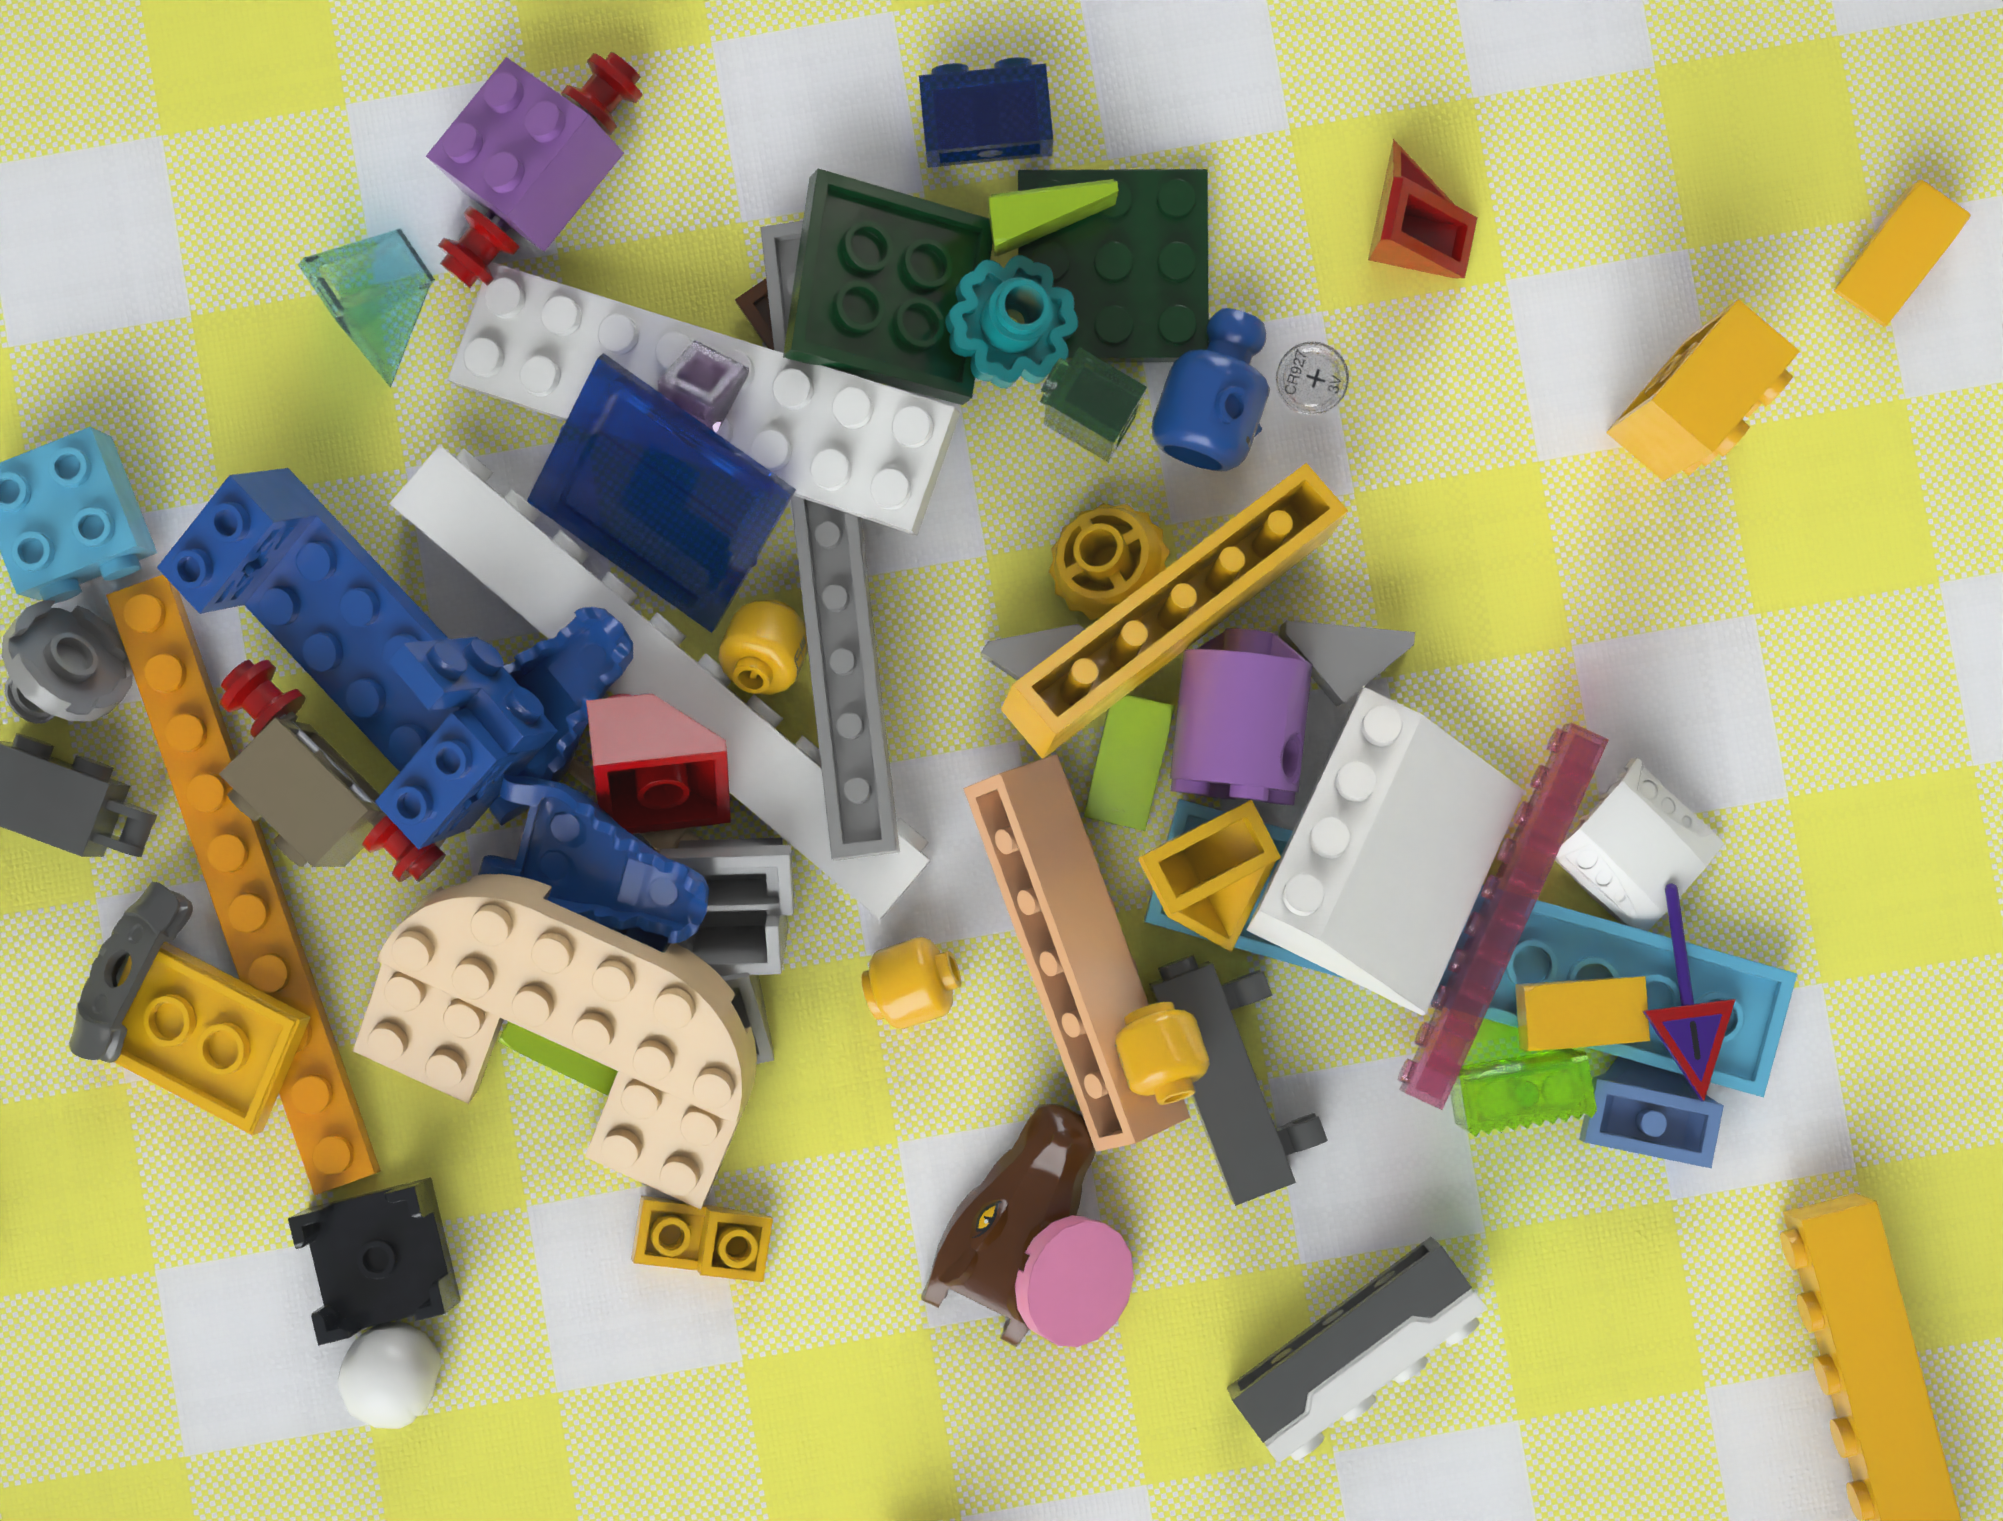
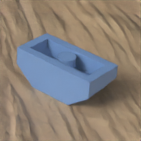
(1652, 1114)

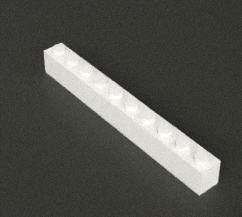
(548, 584)

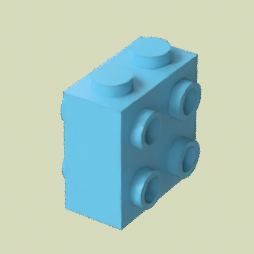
(69, 517)

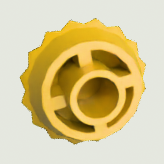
(1126, 556)

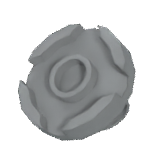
(63, 665)

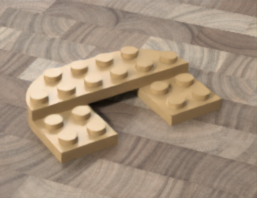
(652, 1015)

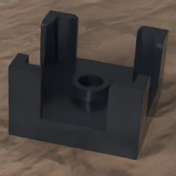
(377, 1259)

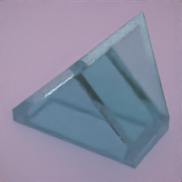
(373, 294)

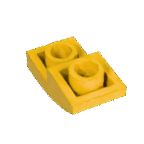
(706, 1240)

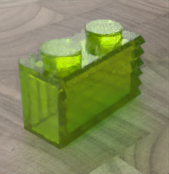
(1523, 1091)

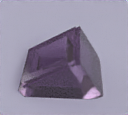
(704, 383)

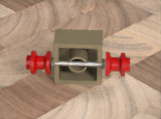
(306, 786)

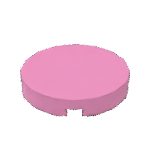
(1074, 1281)

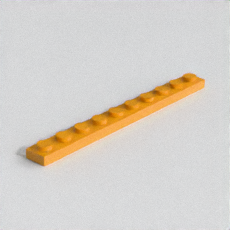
(241, 874)

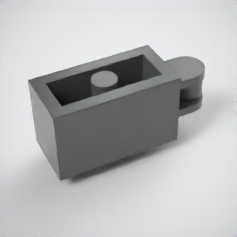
(67, 802)

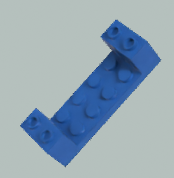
(342, 619)

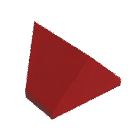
(1419, 223)

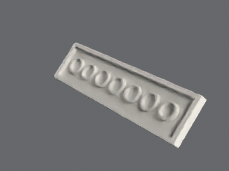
(807, 423)

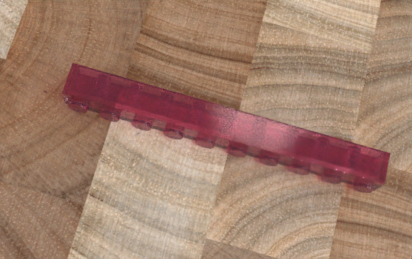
(1503, 915)

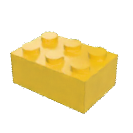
(1704, 392)

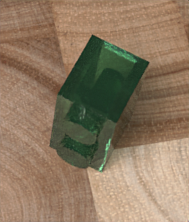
(1091, 403)

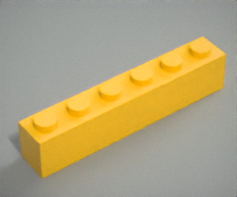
(1172, 611)
(1868, 1362)

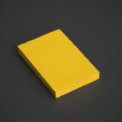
(210, 1038)

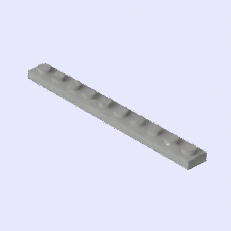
(837, 632)

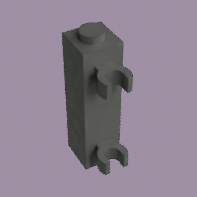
(1228, 1096)

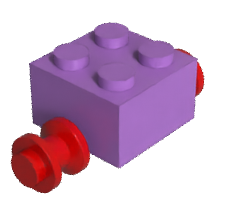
(529, 158)

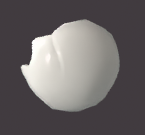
(389, 1375)

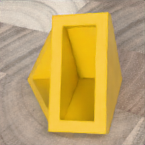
(1214, 873)

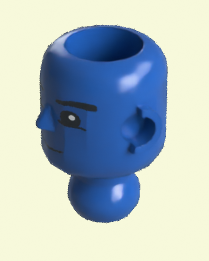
(1214, 396)

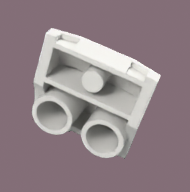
(1636, 847)

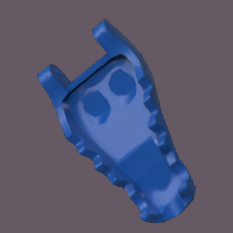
(563, 675)
(598, 864)

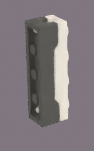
(1357, 1350)

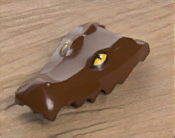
(1013, 1204)

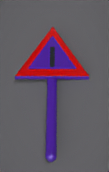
(1692, 1030)

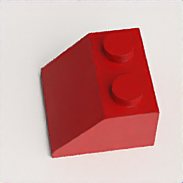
(656, 765)

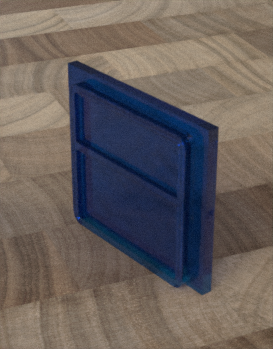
(659, 493)

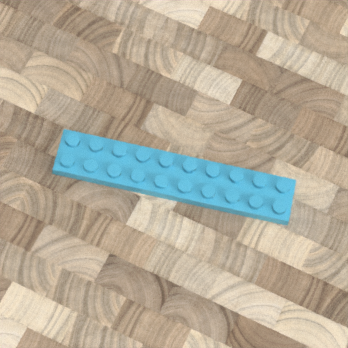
(1580, 946)

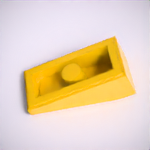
(1902, 251)
(1582, 1013)

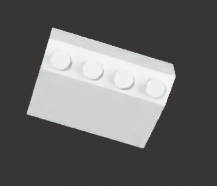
(1388, 853)

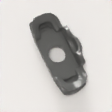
(103, 1005)

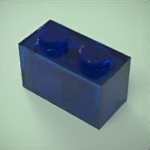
(986, 113)

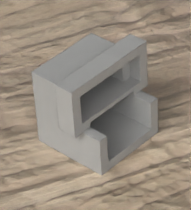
(746, 902)

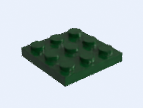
(1134, 266)
(879, 284)

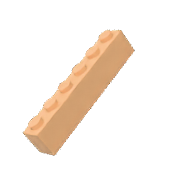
(1069, 942)

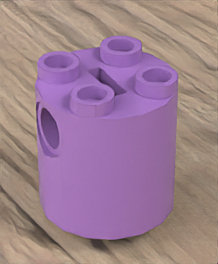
(1241, 718)

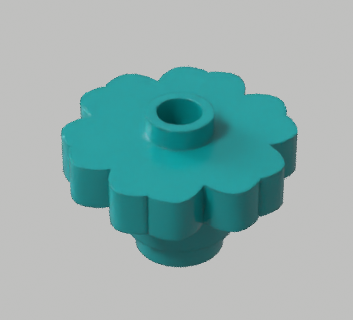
(999, 345)

